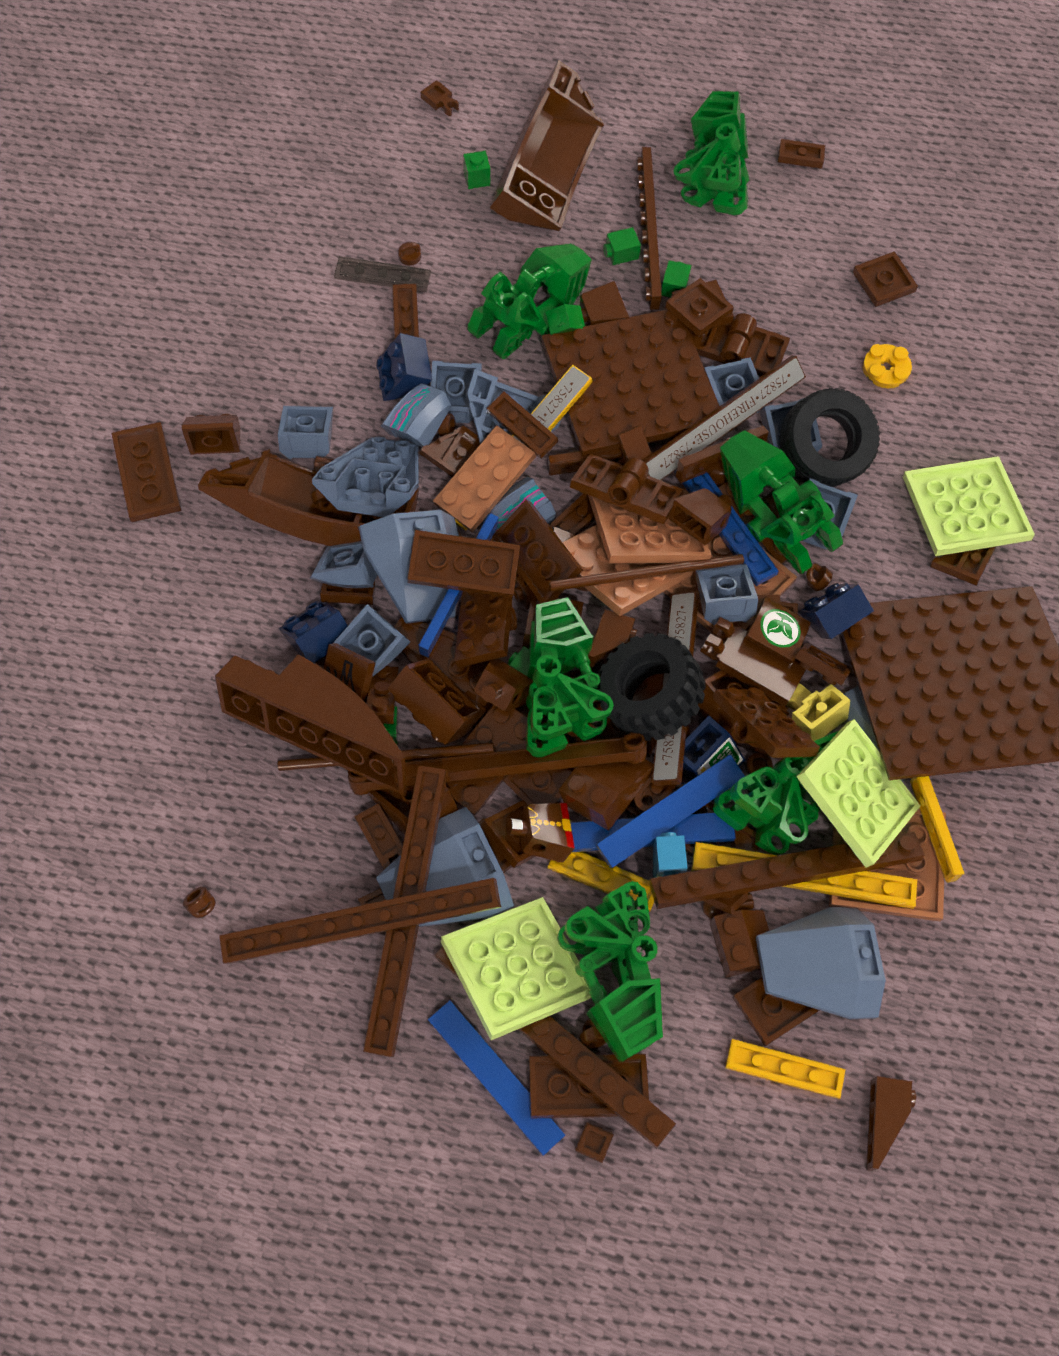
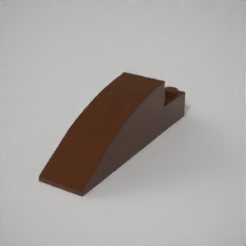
(315, 714)

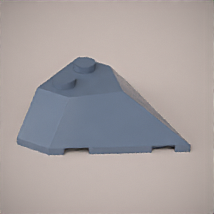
(484, 391)

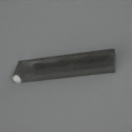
(381, 273)

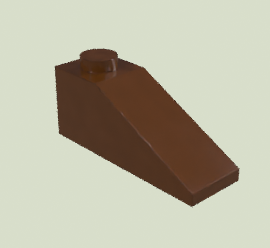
(888, 1111)

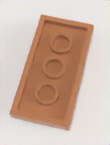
(484, 478)

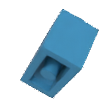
(669, 855)

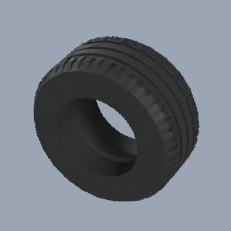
(857, 423)

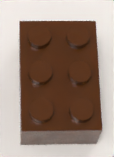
(435, 701)

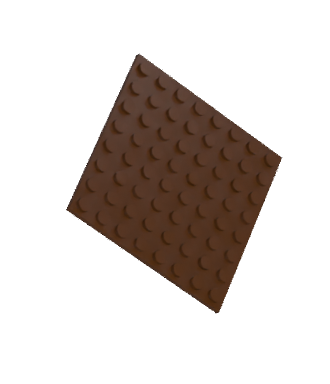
(958, 681)

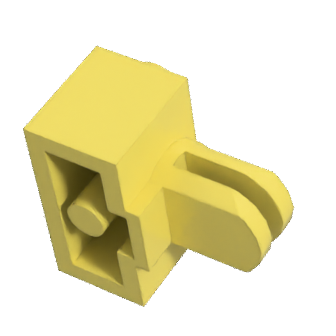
(819, 712)

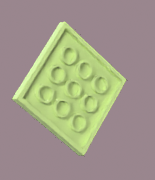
(968, 506)
(856, 795)
(515, 968)

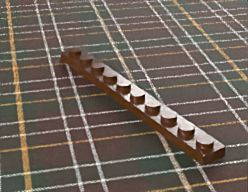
(776, 872)
(360, 921)
(401, 942)
(593, 1075)

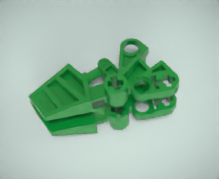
(719, 138)
(558, 267)
(752, 465)
(557, 645)
(772, 802)
(633, 1012)

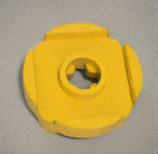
(894, 356)

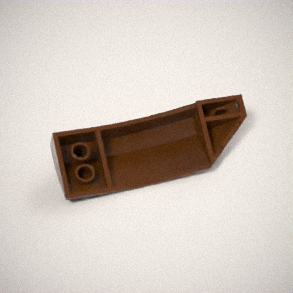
(548, 152)
(280, 498)

